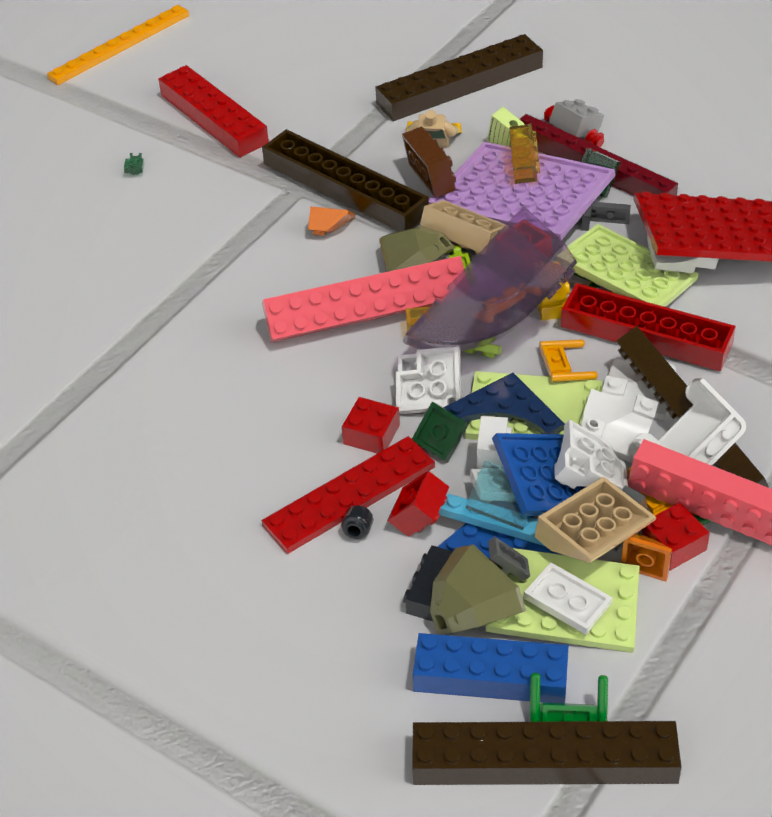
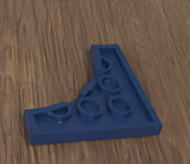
(508, 399)

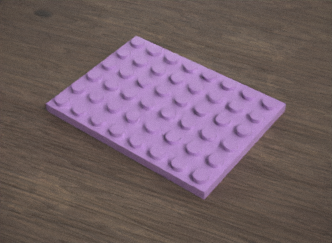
(557, 197)

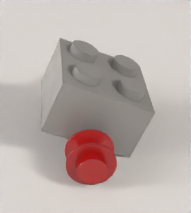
(577, 120)

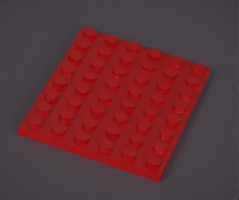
(707, 226)

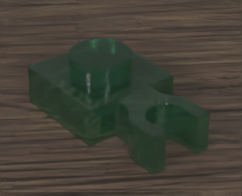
(134, 164)

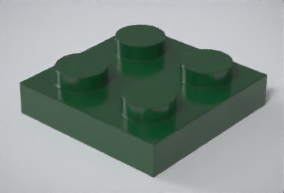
(440, 431)

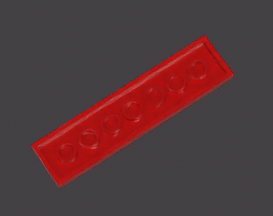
(360, 485)

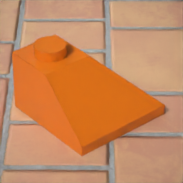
(328, 219)
(649, 555)

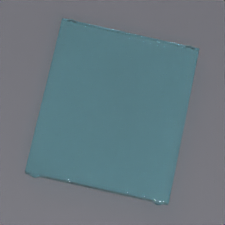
(494, 497)

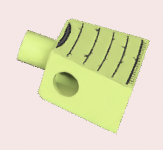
(499, 127)

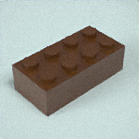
(429, 161)

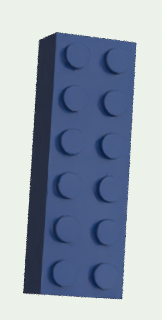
(489, 667)

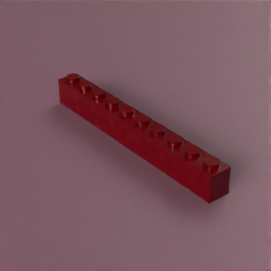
(629, 177)

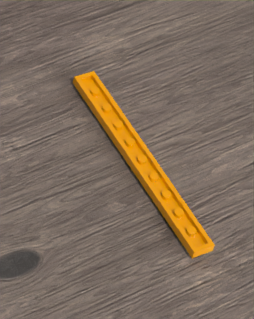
(118, 44)

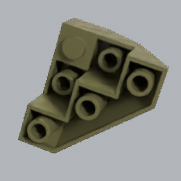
(414, 247)
(472, 592)

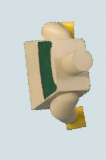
(437, 126)

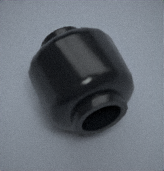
(357, 522)

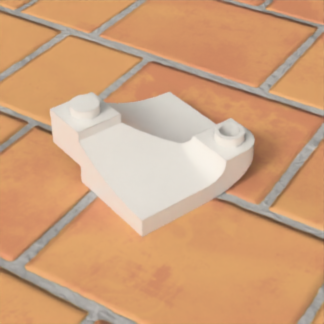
(679, 263)
(428, 378)
(624, 382)
(618, 420)
(587, 459)

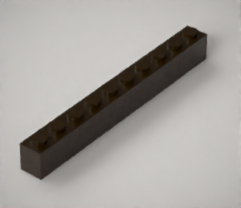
(671, 390)

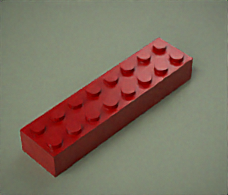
(213, 111)
(669, 330)

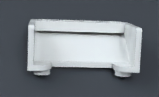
(704, 429)

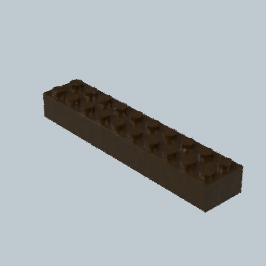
(458, 77)
(345, 180)
(545, 753)

